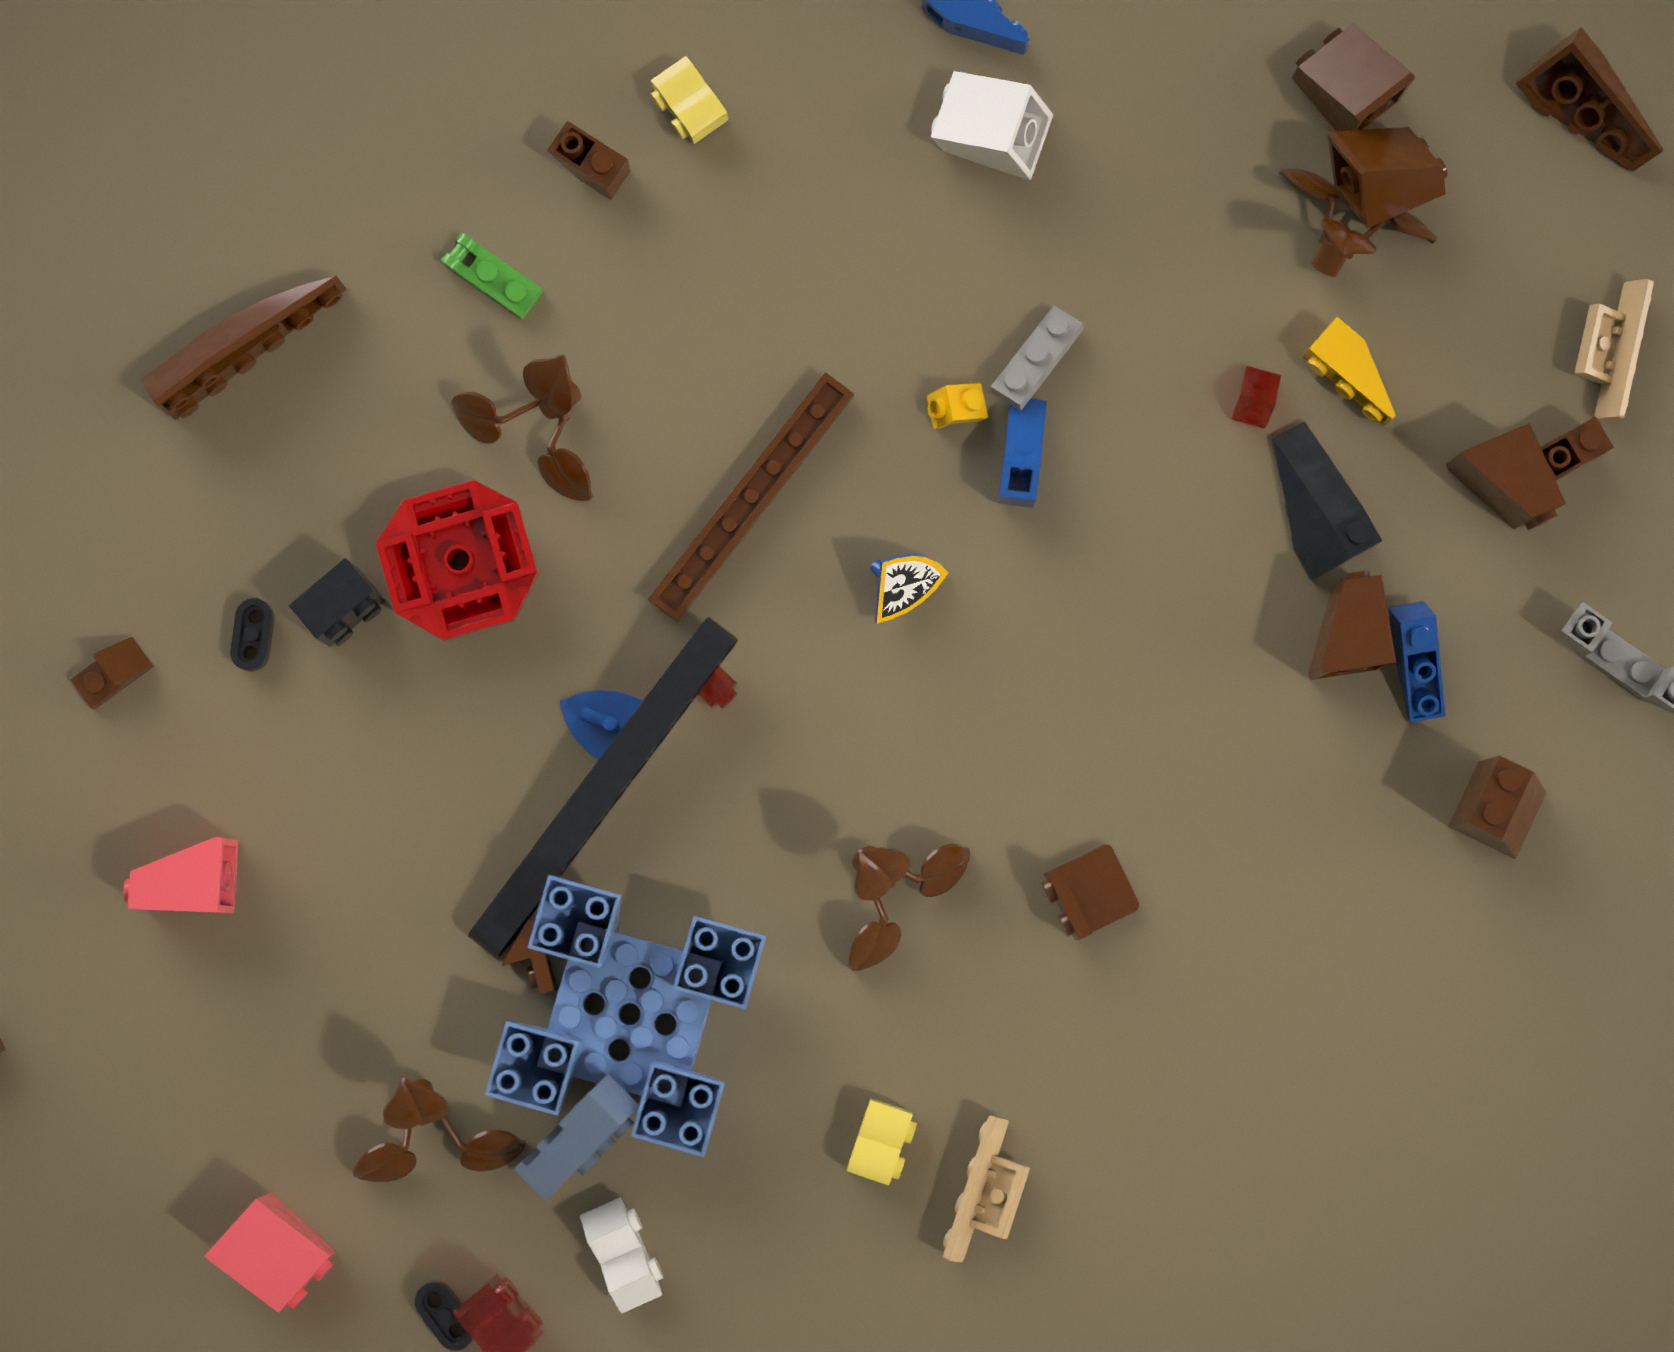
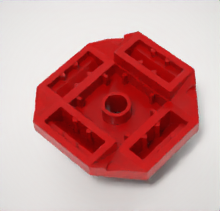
(419, 552)

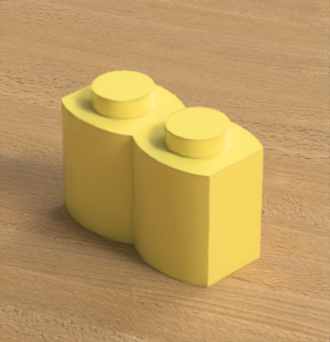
(688, 100)
(880, 1142)

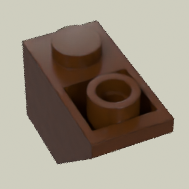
(590, 160)
(1576, 448)

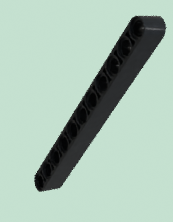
(603, 786)

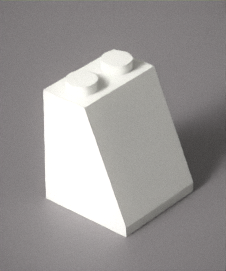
(992, 123)

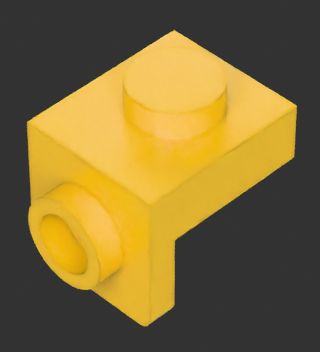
(957, 405)

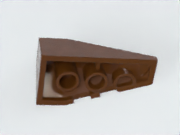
(1586, 95)

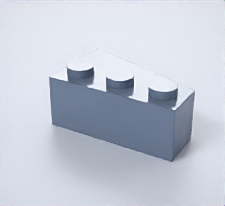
(577, 1137)

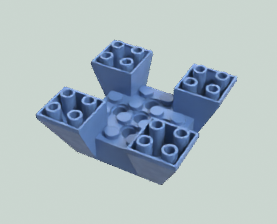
(541, 1063)

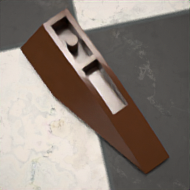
(234, 345)

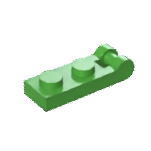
(492, 277)

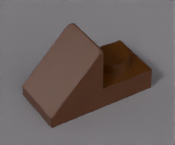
(111, 672)
(541, 971)

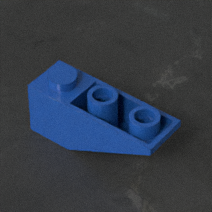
(979, 22)
(1022, 454)
(1418, 660)

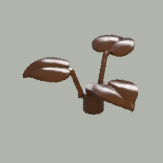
(1338, 240)
(555, 395)
(877, 873)
(419, 1105)

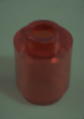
(719, 689)

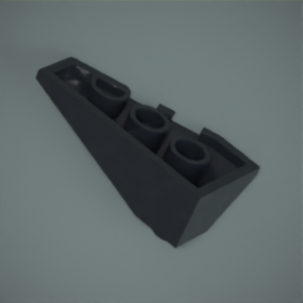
(1322, 509)

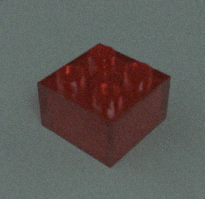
(498, 1318)

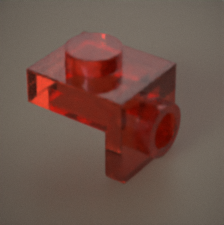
(1256, 397)

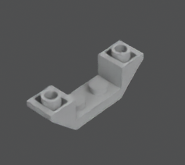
(1595, 643)

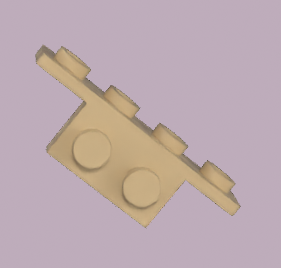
(1612, 347)
(989, 1195)

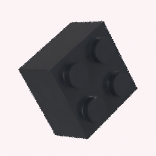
(337, 604)

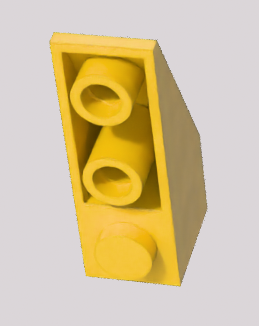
(1348, 363)

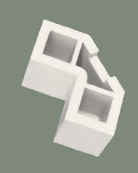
(622, 1255)

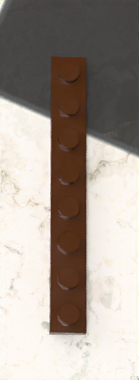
(751, 497)

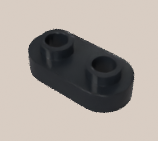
(252, 635)
(440, 1317)

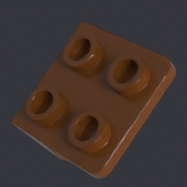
(1090, 892)

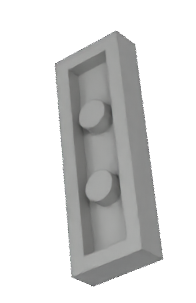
(1037, 358)

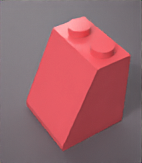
(188, 880)
(272, 1253)

